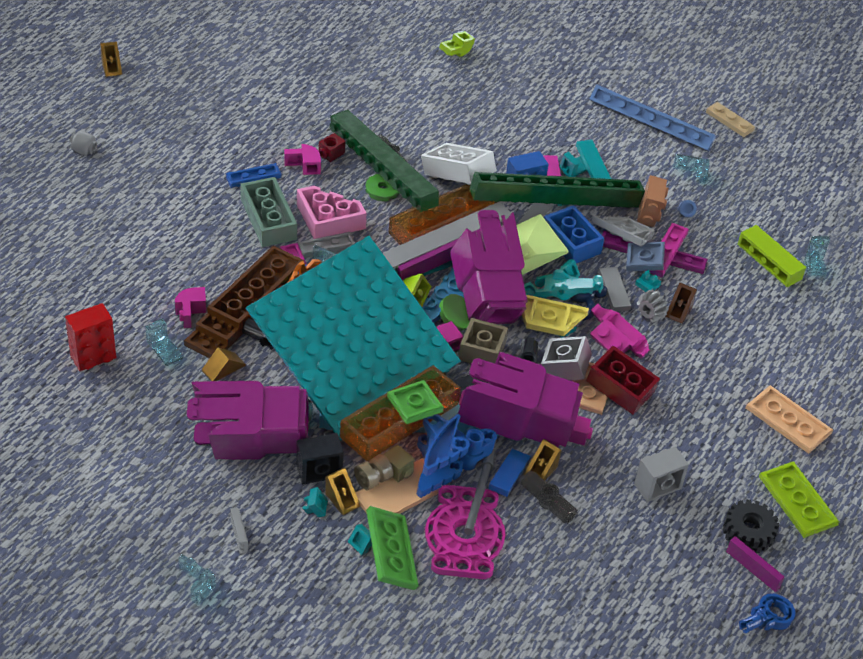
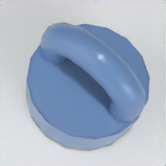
(687, 208)

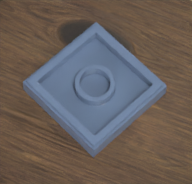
(645, 257)

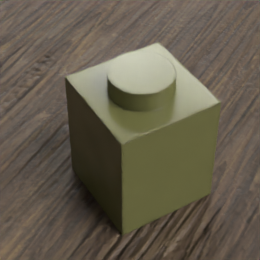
(401, 462)

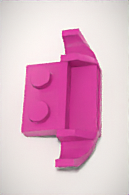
(618, 332)

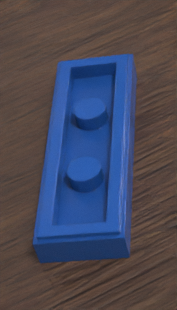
(252, 174)
(509, 472)

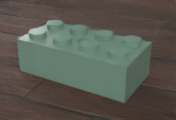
(268, 211)

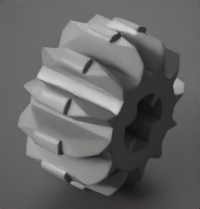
(652, 306)

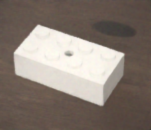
(457, 162)

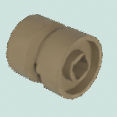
(373, 471)

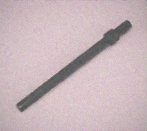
(487, 466)

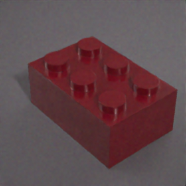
(623, 380)

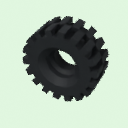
(759, 515)

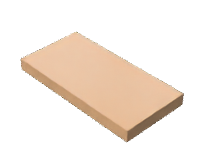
(789, 419)
(395, 495)

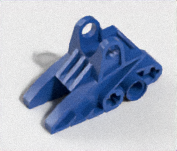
(444, 448)

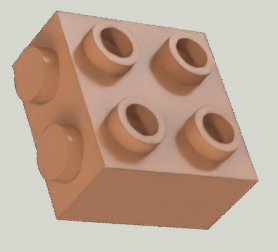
(653, 201)

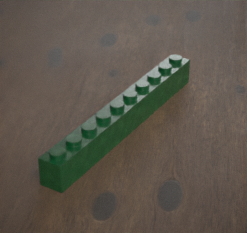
(385, 161)
(556, 190)

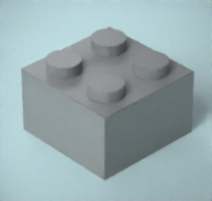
(567, 357)
(661, 474)

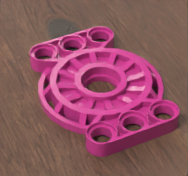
(456, 550)

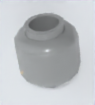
(83, 143)

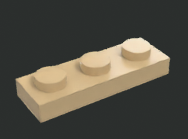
(730, 119)

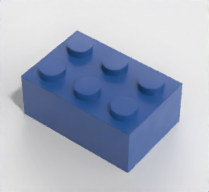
(576, 234)

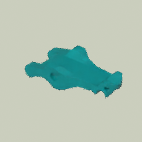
(565, 286)

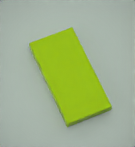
(798, 499)

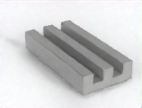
(239, 530)

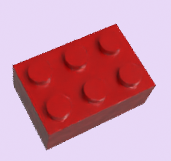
(91, 337)

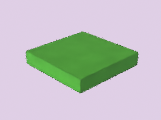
(415, 402)

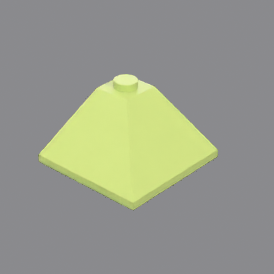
(538, 243)

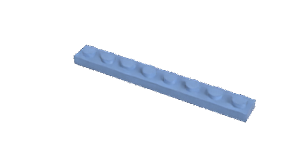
(652, 117)

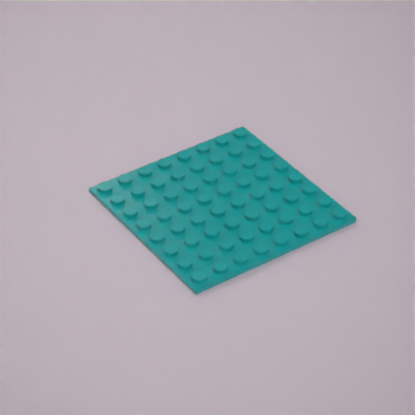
(350, 331)

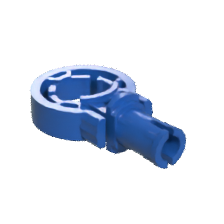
(763, 616)

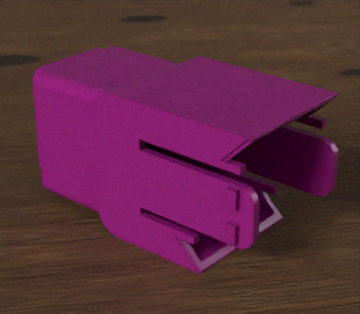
(490, 269)
(520, 400)
(267, 415)

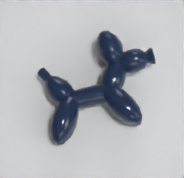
(587, 298)

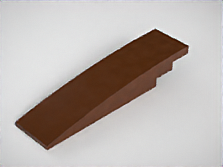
(228, 312)

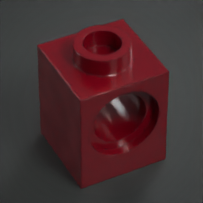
(332, 147)

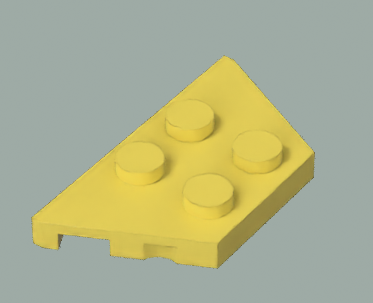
(552, 316)

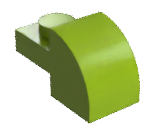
(459, 45)

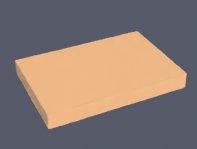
(592, 399)

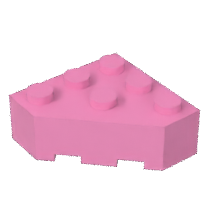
(329, 212)

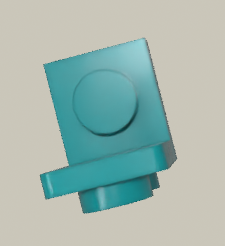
(572, 166)

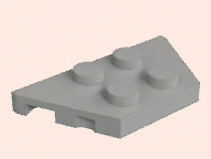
(627, 228)

